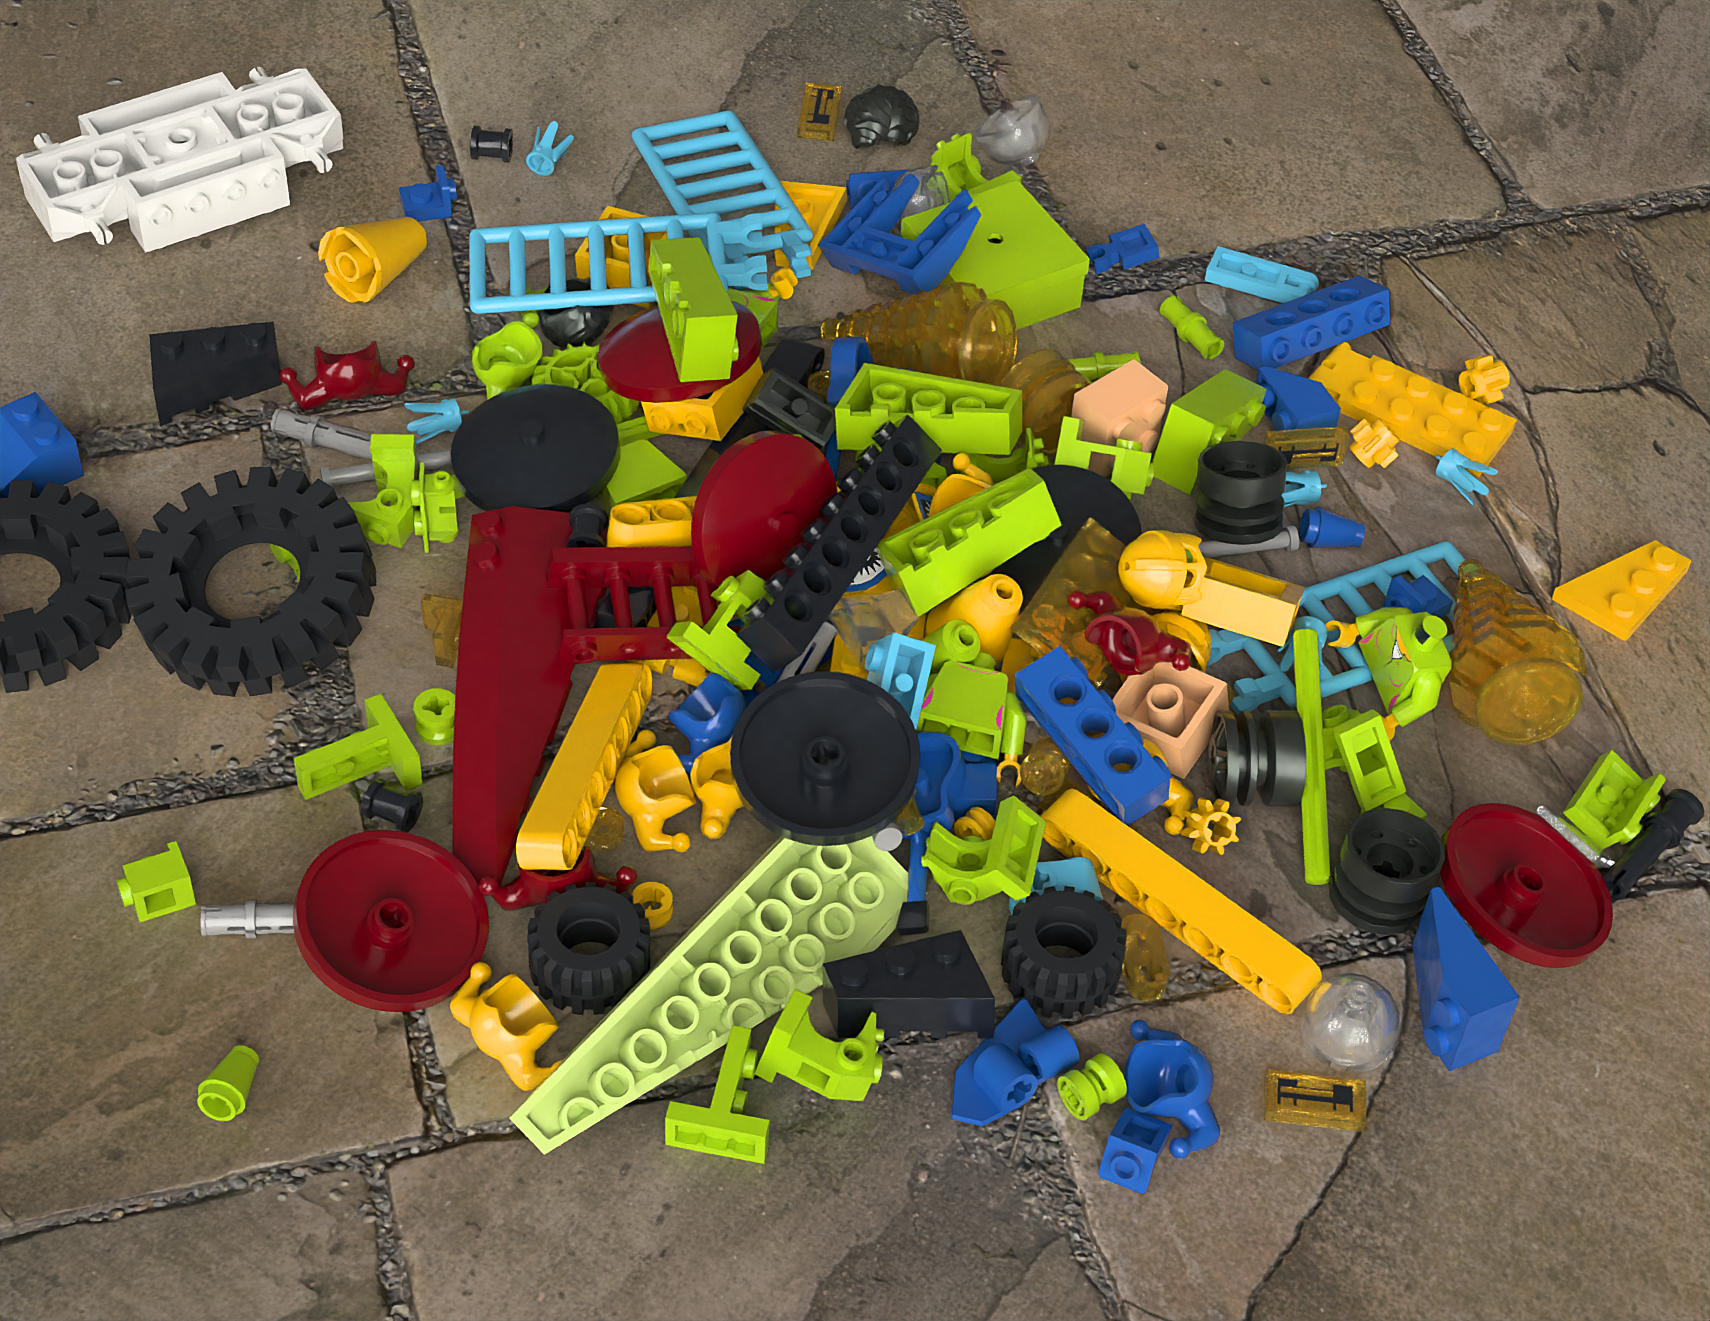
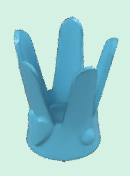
(543, 157)
(446, 418)
(1453, 469)
(1304, 489)
(1304, 622)

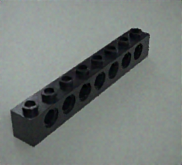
(838, 543)

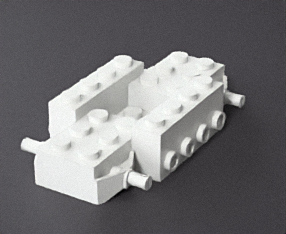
(182, 158)

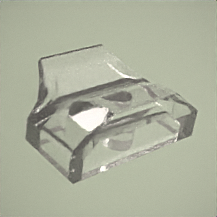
(870, 618)

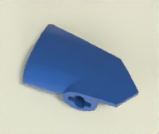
(1010, 1066)

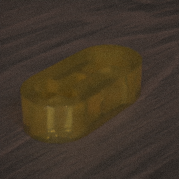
(1151, 956)

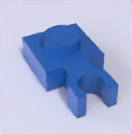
(1126, 247)

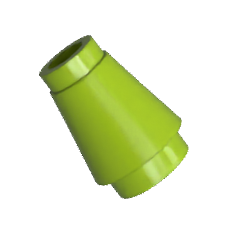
(228, 1084)

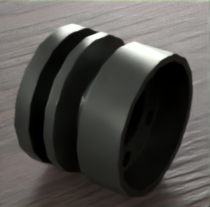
(1240, 492)
(1263, 758)
(1386, 871)

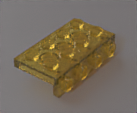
(1048, 620)

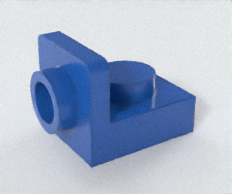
(429, 200)
(1418, 596)
(1134, 1150)

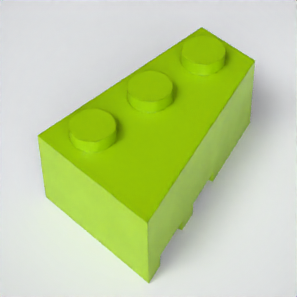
(1209, 414)

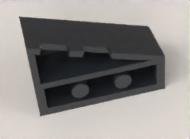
(210, 365)

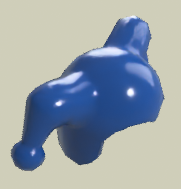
(710, 715)
(1172, 1081)

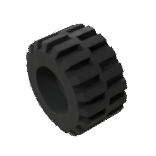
(583, 917)
(1067, 921)

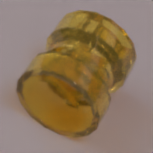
(1049, 760)

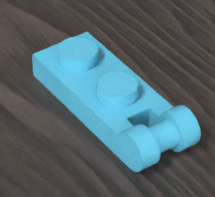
(1259, 276)

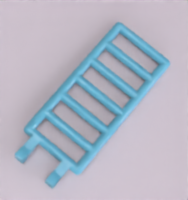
(717, 234)
(791, 242)
(1276, 683)

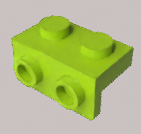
(1613, 801)

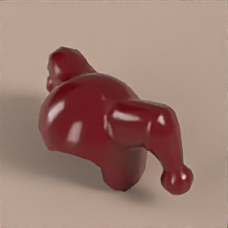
(347, 377)
(1129, 635)
(535, 885)

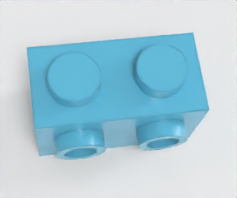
(901, 669)

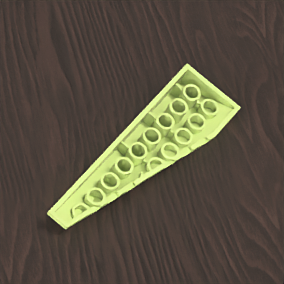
(729, 969)

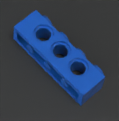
(1311, 323)
(1124, 793)

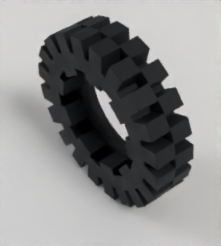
(174, 566)
(91, 595)

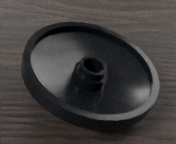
(536, 449)
(1076, 497)
(825, 758)

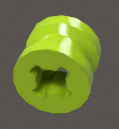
(429, 725)

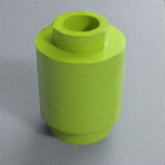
(954, 642)

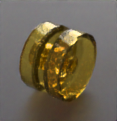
(1047, 393)

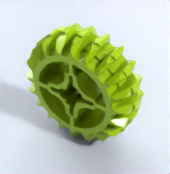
(580, 370)

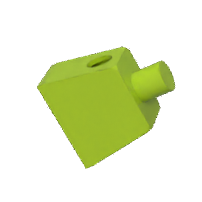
(642, 476)

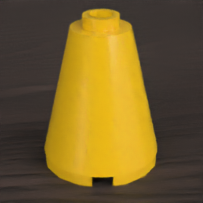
(370, 255)
(988, 607)

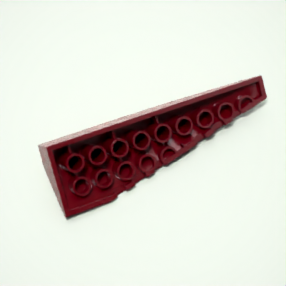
(507, 678)

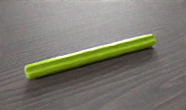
(1314, 795)

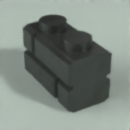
(791, 408)

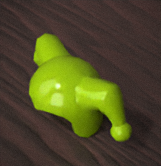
(508, 356)

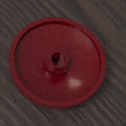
(641, 367)
(758, 505)
(1525, 886)
(390, 920)

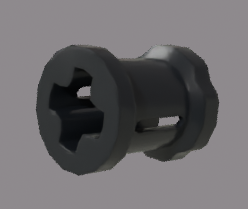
(491, 144)
(587, 526)
(392, 805)

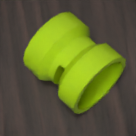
(1092, 1086)

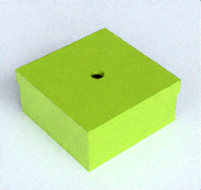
(1015, 254)

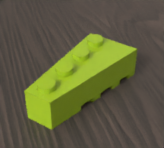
(693, 309)
(952, 411)
(967, 540)

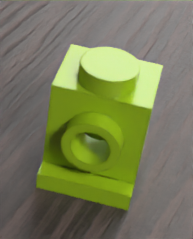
(157, 884)

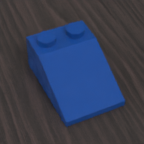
(35, 446)
(1459, 987)

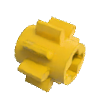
(1484, 379)
(1374, 443)
(1223, 829)

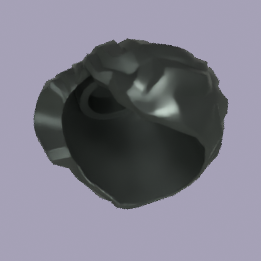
(881, 115)
(576, 323)

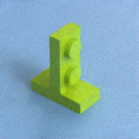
(361, 754)
(723, 1126)

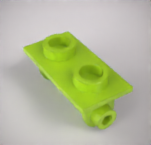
(437, 505)

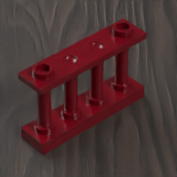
(618, 570)

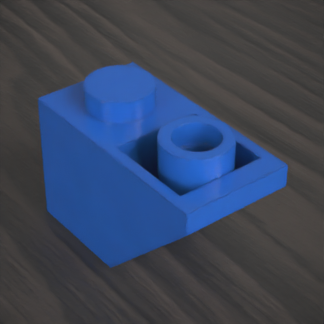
(1296, 401)

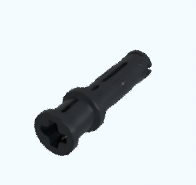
(1661, 832)

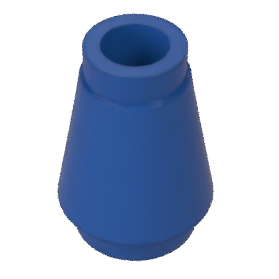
(1329, 529)

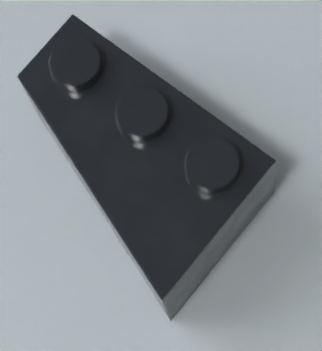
(911, 988)

